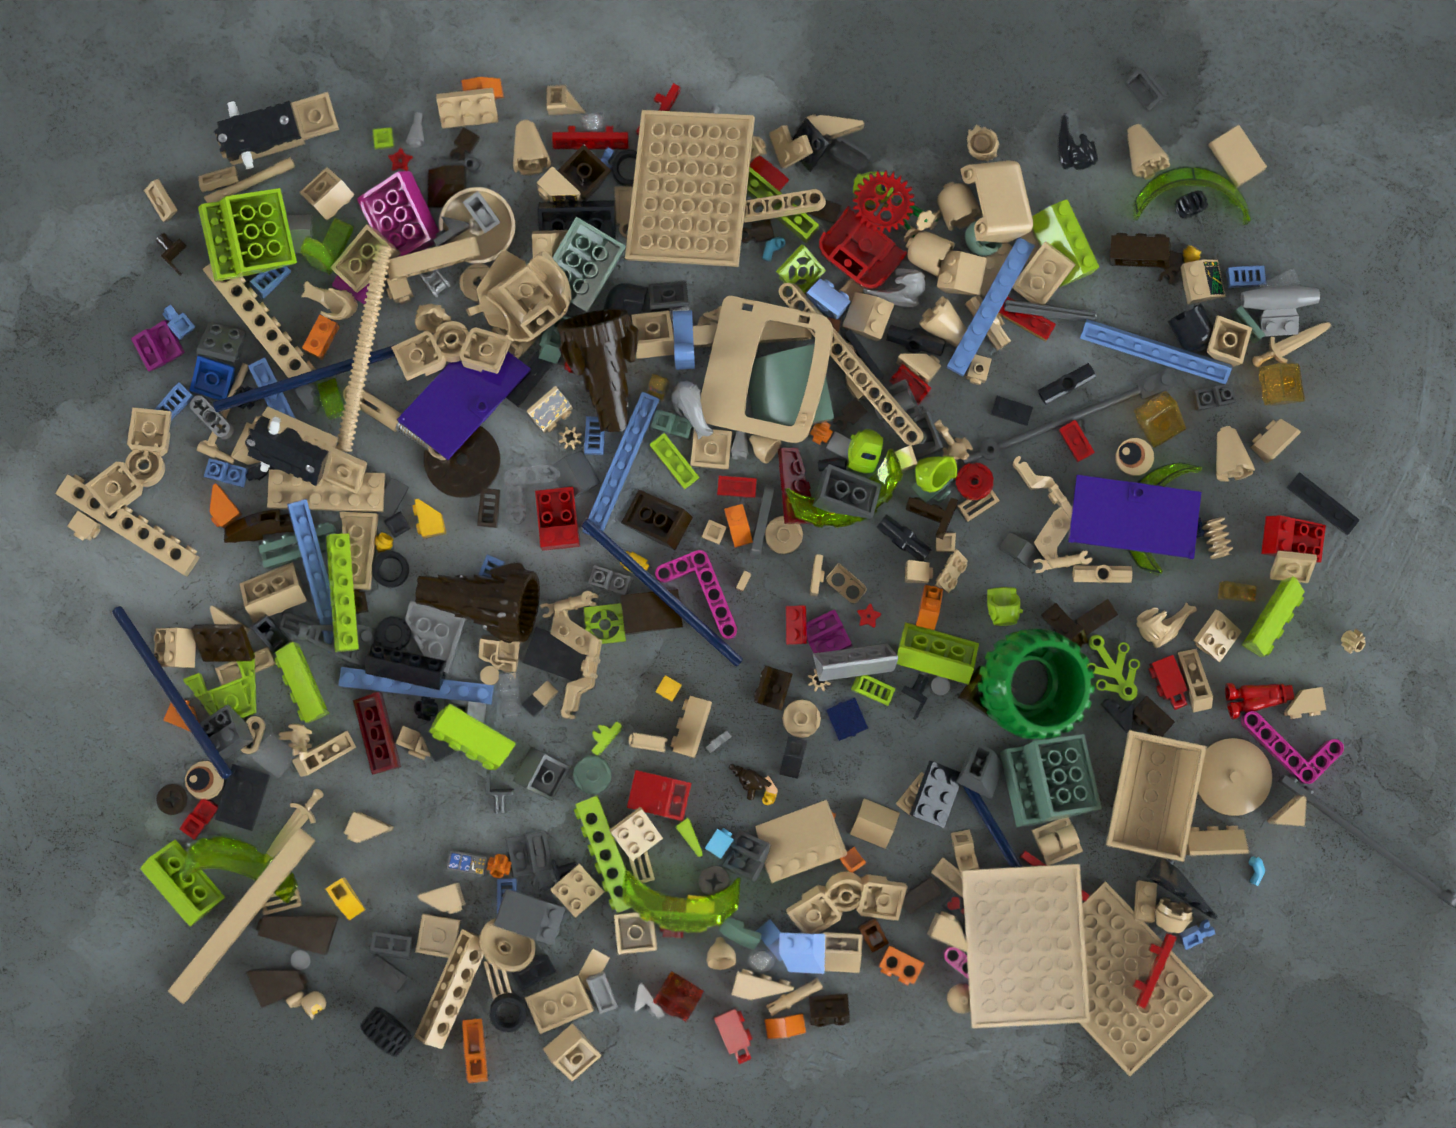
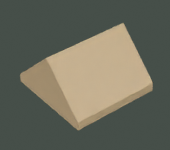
(1291, 813)
(874, 823)

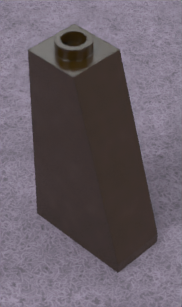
(304, 932)

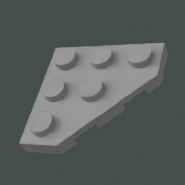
(435, 631)

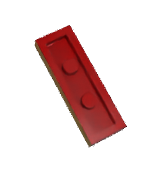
(1033, 324)

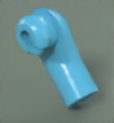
(771, 246)
(1259, 870)

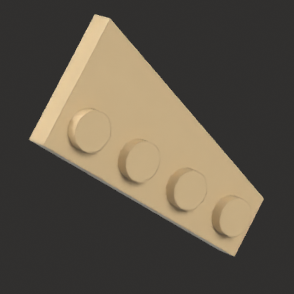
(362, 534)

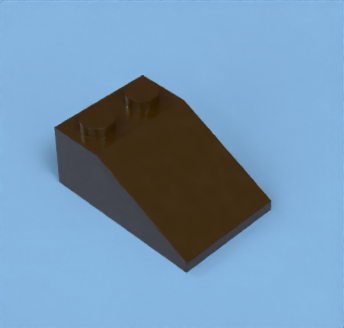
(657, 519)
(648, 613)

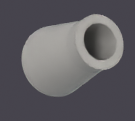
(740, 446)

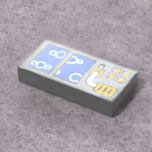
(466, 863)

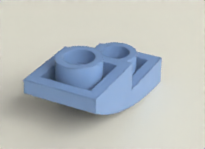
(226, 473)

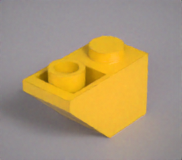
(430, 521)
(345, 898)

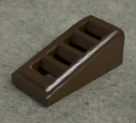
(481, 514)

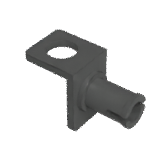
(499, 795)

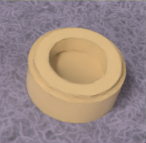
(489, 675)

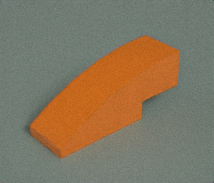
(475, 1051)

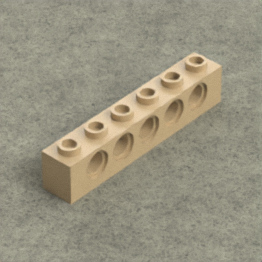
(450, 990)

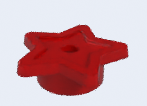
(400, 155)
(870, 621)

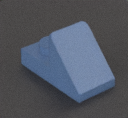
(770, 937)

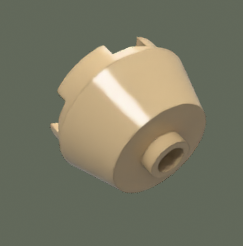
(1173, 916)

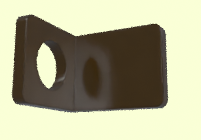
(171, 249)

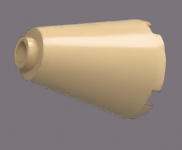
(529, 150)
(1232, 456)

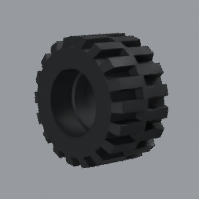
(386, 1031)

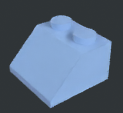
(828, 299)
(802, 952)

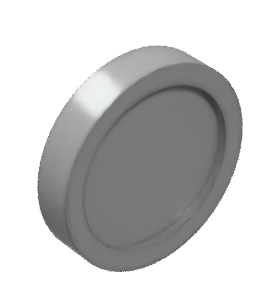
(940, 685)
(300, 959)

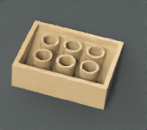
(801, 841)

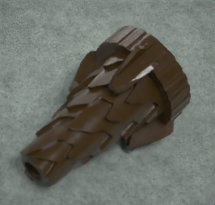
(597, 348)
(501, 603)

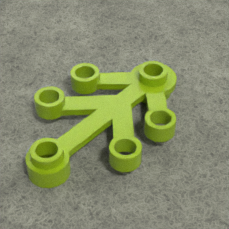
(1115, 671)

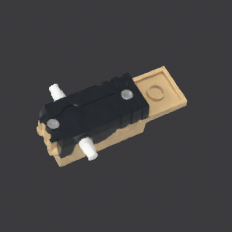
(274, 128)
(302, 451)

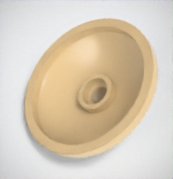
(517, 948)

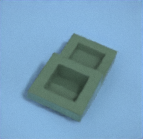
(672, 424)
(734, 931)

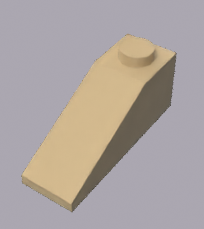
(835, 125)
(1195, 680)
(324, 754)

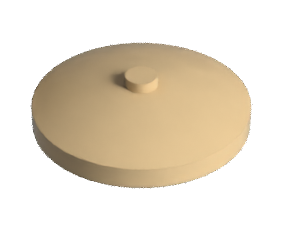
(494, 240)
(1234, 777)

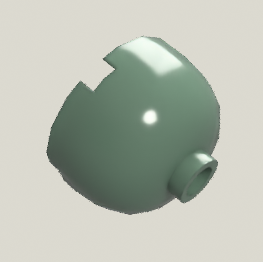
(979, 248)

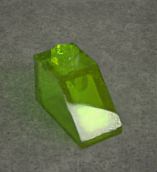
(331, 398)

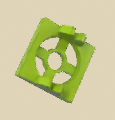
(817, 272)
(589, 612)
(605, 737)

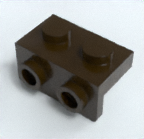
(772, 688)

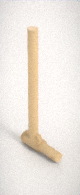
(209, 447)

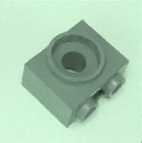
(551, 342)

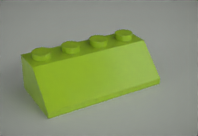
(1062, 230)
(937, 653)
(302, 683)
(471, 737)
(189, 897)

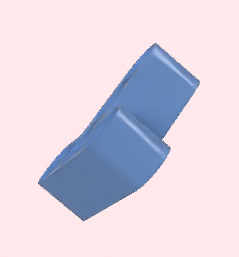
(683, 339)

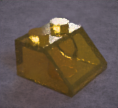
(1281, 384)
(1160, 419)

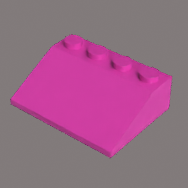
(400, 213)

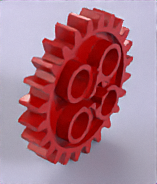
(869, 192)

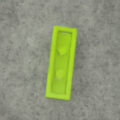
(674, 461)

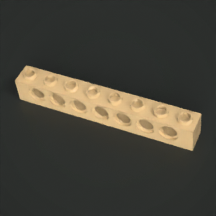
(262, 332)
(184, 564)

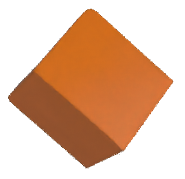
(852, 860)

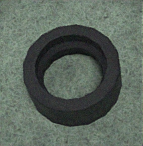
(615, 166)
(392, 583)
(508, 1027)

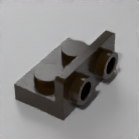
(1152, 717)
(829, 1010)

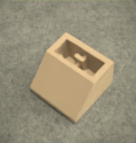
(175, 647)
(843, 952)

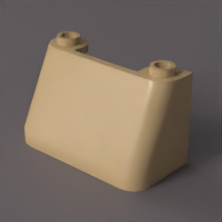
(1001, 200)

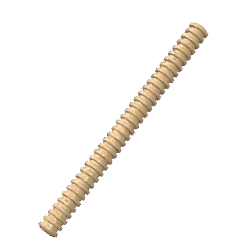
(363, 348)

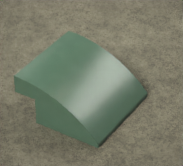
(780, 385)
(1050, 780)

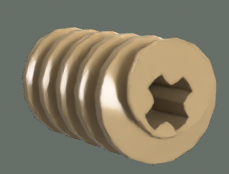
(1217, 536)

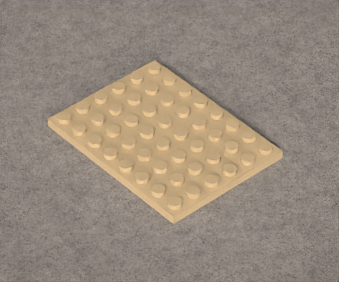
(690, 188)
(1025, 946)
(1116, 957)

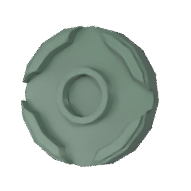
(592, 774)

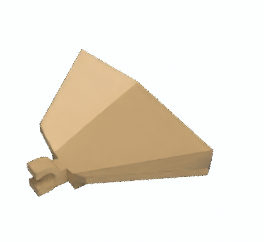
(502, 268)

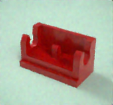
(917, 386)

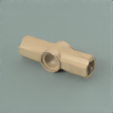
(995, 333)
(1115, 574)

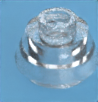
(593, 121)
(754, 960)

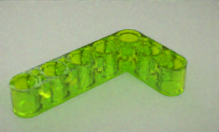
(324, 254)

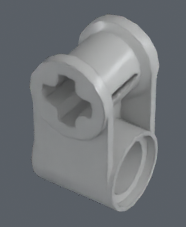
(435, 282)

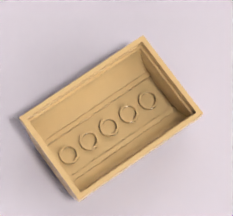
(1156, 796)

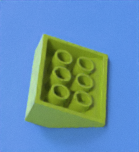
(1274, 616)

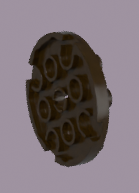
(466, 479)

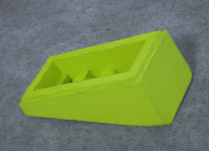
(858, 682)
(686, 830)

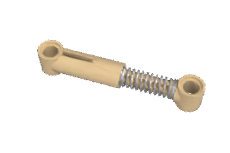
(387, 416)

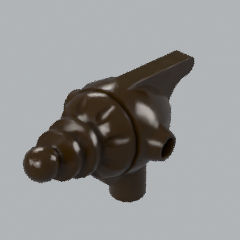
(749, 780)

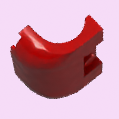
(855, 247)

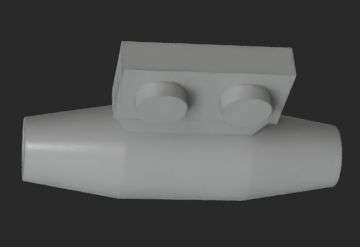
(1279, 306)

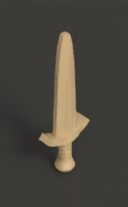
(1289, 344)
(295, 822)

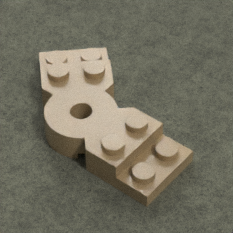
(430, 352)
(125, 481)
(869, 895)

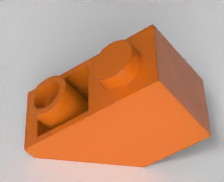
(929, 607)

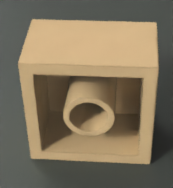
(634, 933)

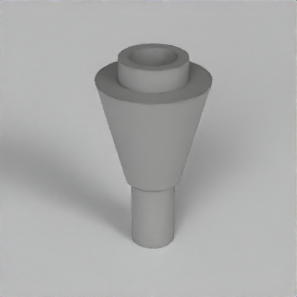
(415, 137)

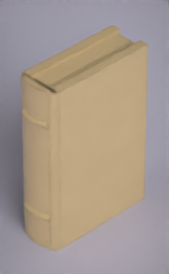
(1237, 156)
(647, 742)

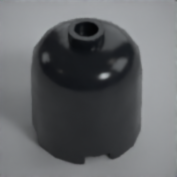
(1192, 328)

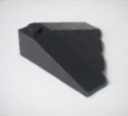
(1171, 879)

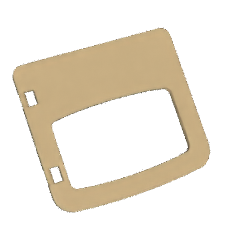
(732, 363)

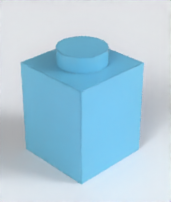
(719, 842)

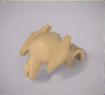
(956, 449)
(299, 738)

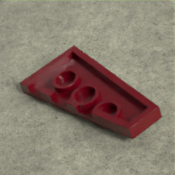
(792, 477)

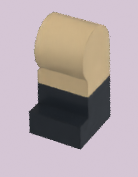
(540, 698)

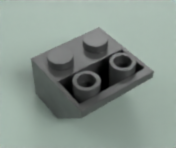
(227, 731)
(981, 770)

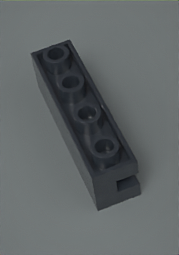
(405, 667)

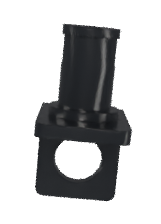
(916, 692)
(560, 872)

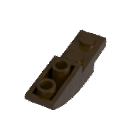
(255, 525)

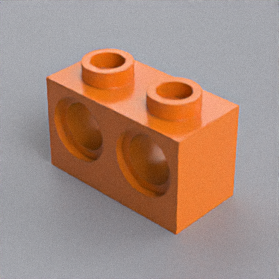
(320, 337)
(902, 961)

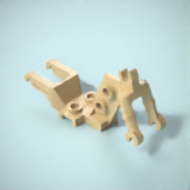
(1056, 526)
(579, 640)

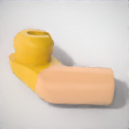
(770, 793)

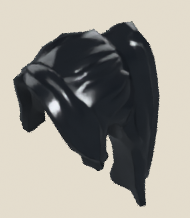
(1072, 155)

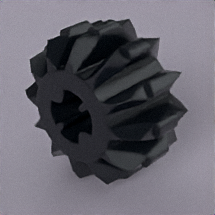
(1191, 204)

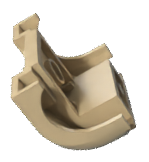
(532, 298)

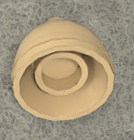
(764, 447)
(721, 955)
(959, 998)

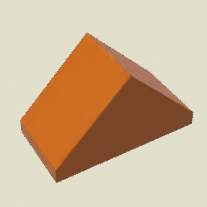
(785, 1026)

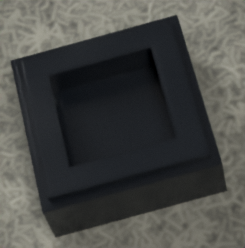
(397, 524)

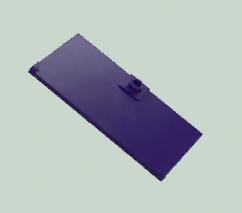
(460, 403)
(1134, 516)

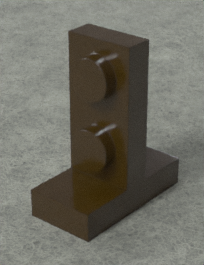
(933, 513)
(1065, 625)

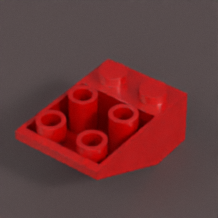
(557, 518)
(1292, 535)
(659, 795)

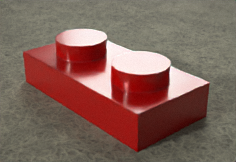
(1076, 441)
(736, 486)
(796, 625)

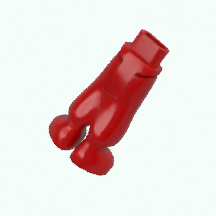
(1256, 697)

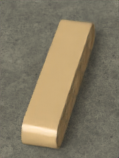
(433, 259)

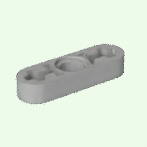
(203, 415)

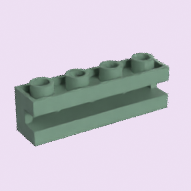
(286, 549)

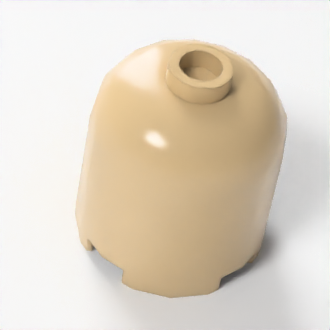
(958, 205)
(928, 251)

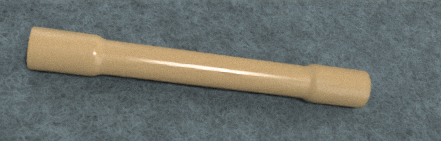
(278, 168)

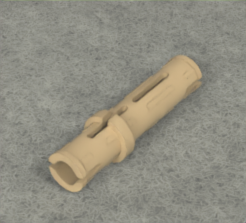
(795, 996)

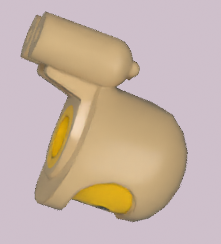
(311, 1003)

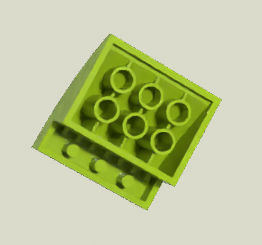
(247, 234)

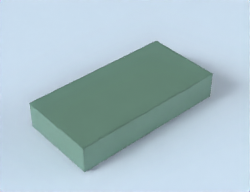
(1241, 316)

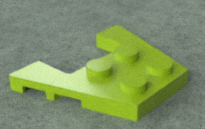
(237, 694)

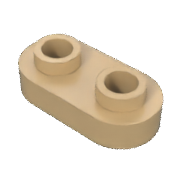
(256, 734)

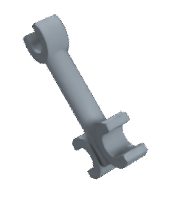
(718, 741)

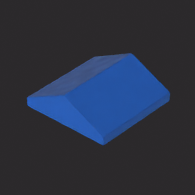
(212, 378)

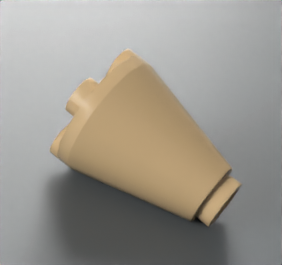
(1145, 153)
(944, 322)

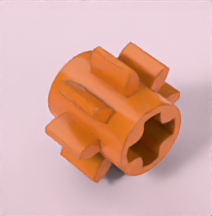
(821, 432)
(499, 865)

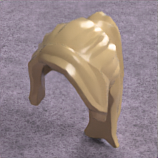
(339, 302)
(1161, 631)

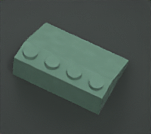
(587, 261)

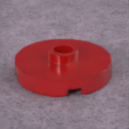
(974, 472)

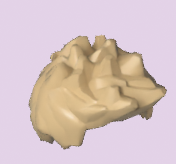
(982, 143)
(430, 317)

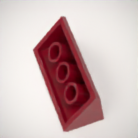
(377, 733)

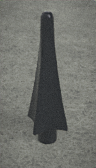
(257, 473)

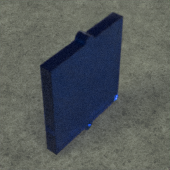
(847, 719)

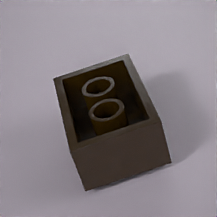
(1140, 250)

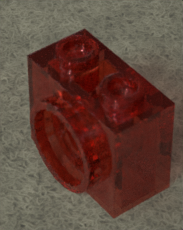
(678, 996)

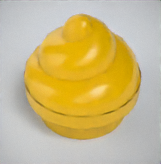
(1191, 254)
(383, 542)

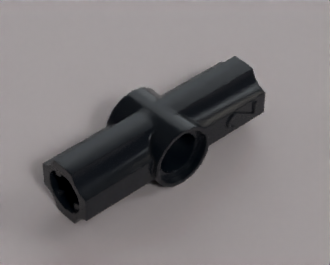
(915, 340)
(1077, 378)
(903, 538)

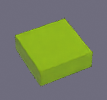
(383, 138)

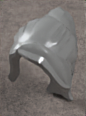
(907, 292)
(687, 398)

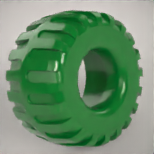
(1066, 689)

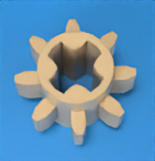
(568, 433)
(1353, 641)
(814, 682)

